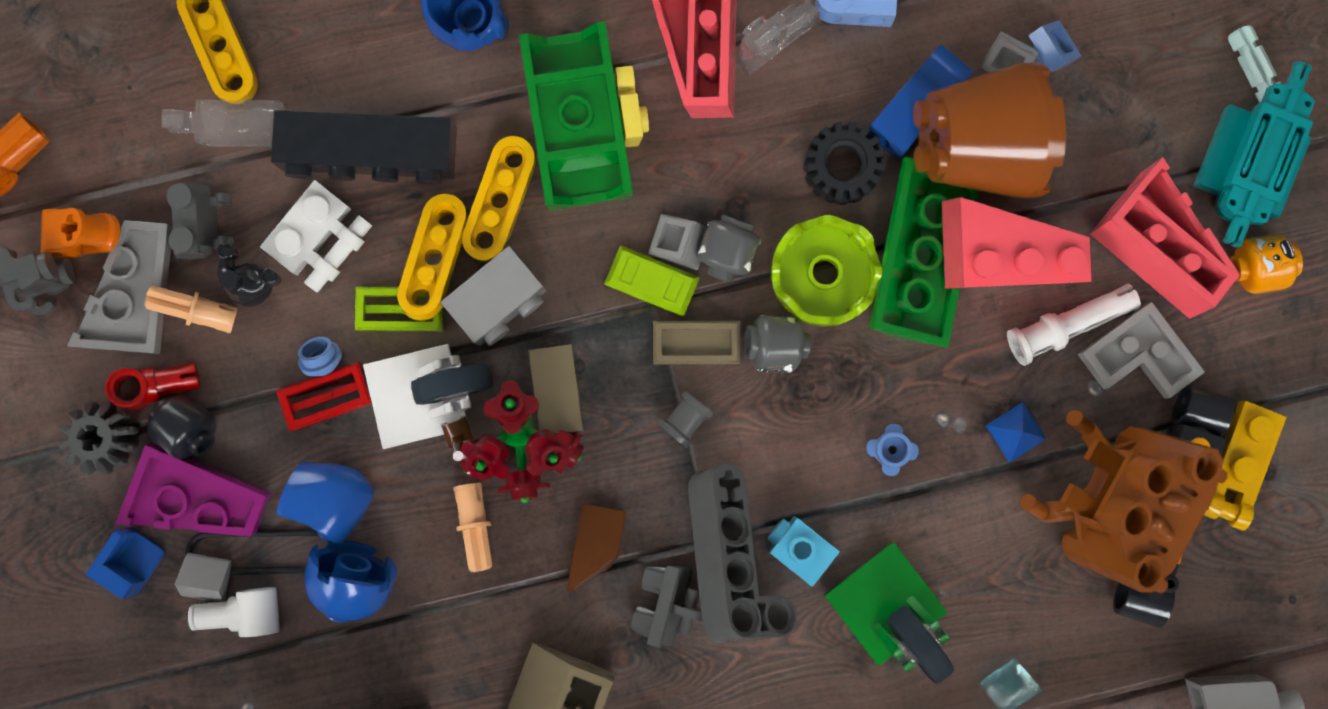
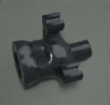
(244, 283)

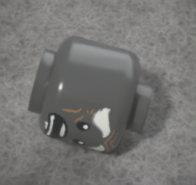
(728, 247)
(776, 344)

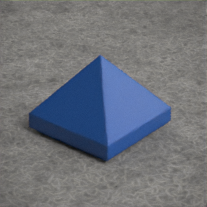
(1015, 432)

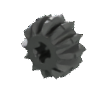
(88, 451)

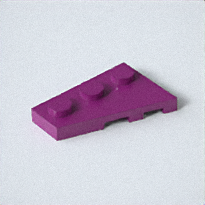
(190, 496)

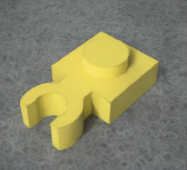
(633, 118)

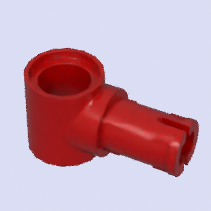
(153, 384)

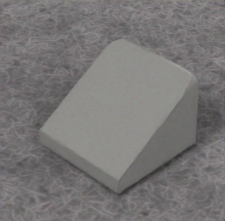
(677, 241)

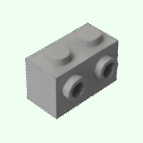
(494, 298)

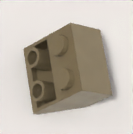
(560, 682)

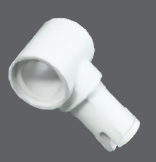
(249, 612)

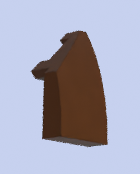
(595, 544)

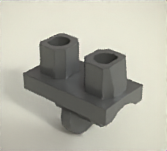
(674, 608)

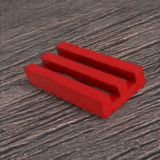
(360, 384)

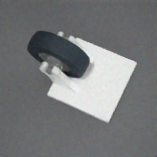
(421, 392)

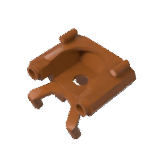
(1137, 505)

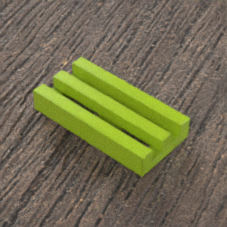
(362, 309)

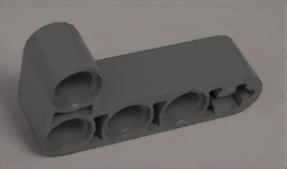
(727, 562)

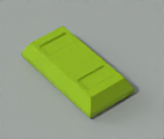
(652, 280)

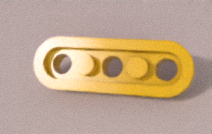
(222, 66)
(498, 180)
(430, 240)

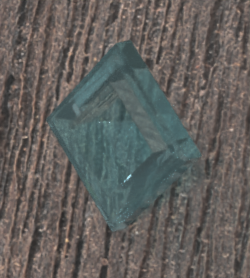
(1010, 686)

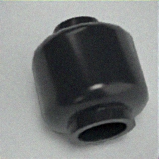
(182, 427)

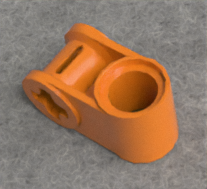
(74, 234)

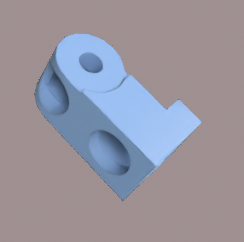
(857, 12)

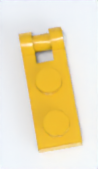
(1246, 460)

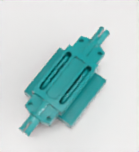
(1258, 155)

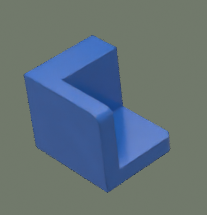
(126, 562)

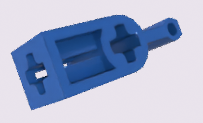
(895, 123)

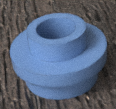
(319, 356)

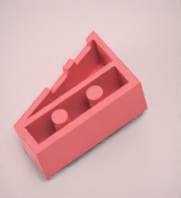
(701, 53)
(1006, 249)

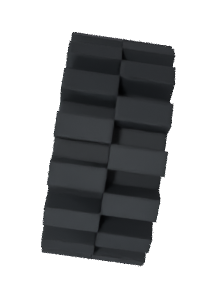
(844, 137)

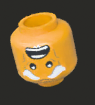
(1267, 263)

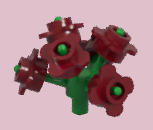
(544, 448)

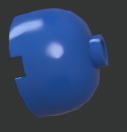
(348, 580)

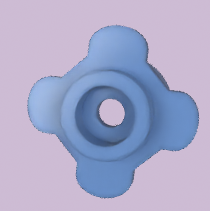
(904, 449)

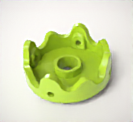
(831, 240)

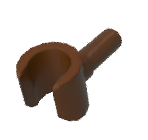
(456, 434)

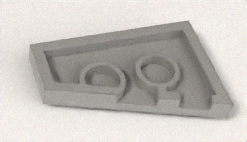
(117, 311)

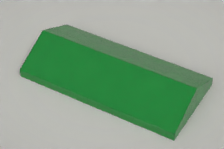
(912, 290)

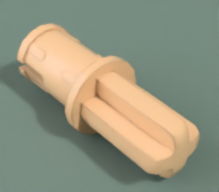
(192, 308)
(474, 526)

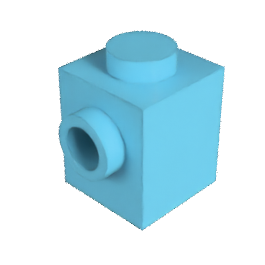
(801, 549)

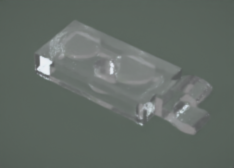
(226, 122)

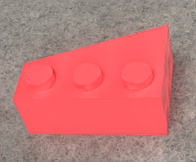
(1166, 243)

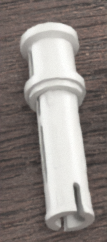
(1055, 330)

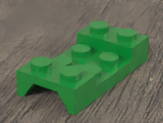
(576, 118)

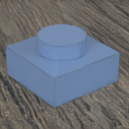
(1054, 46)

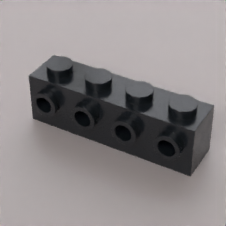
(364, 145)

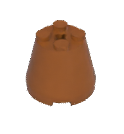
(993, 132)

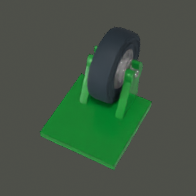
(894, 614)

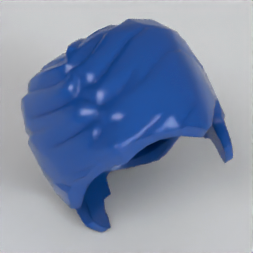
(465, 23)

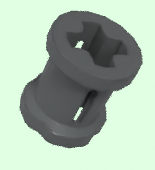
(685, 419)

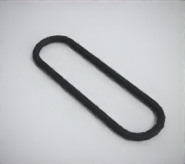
(260, 533)

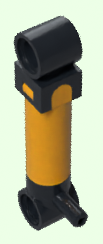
(1198, 418)

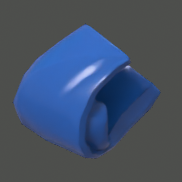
(326, 499)

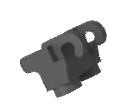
(195, 221)
(31, 277)

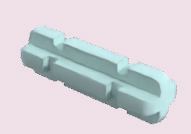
(1253, 59)

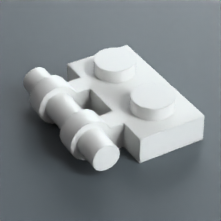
(307, 228)

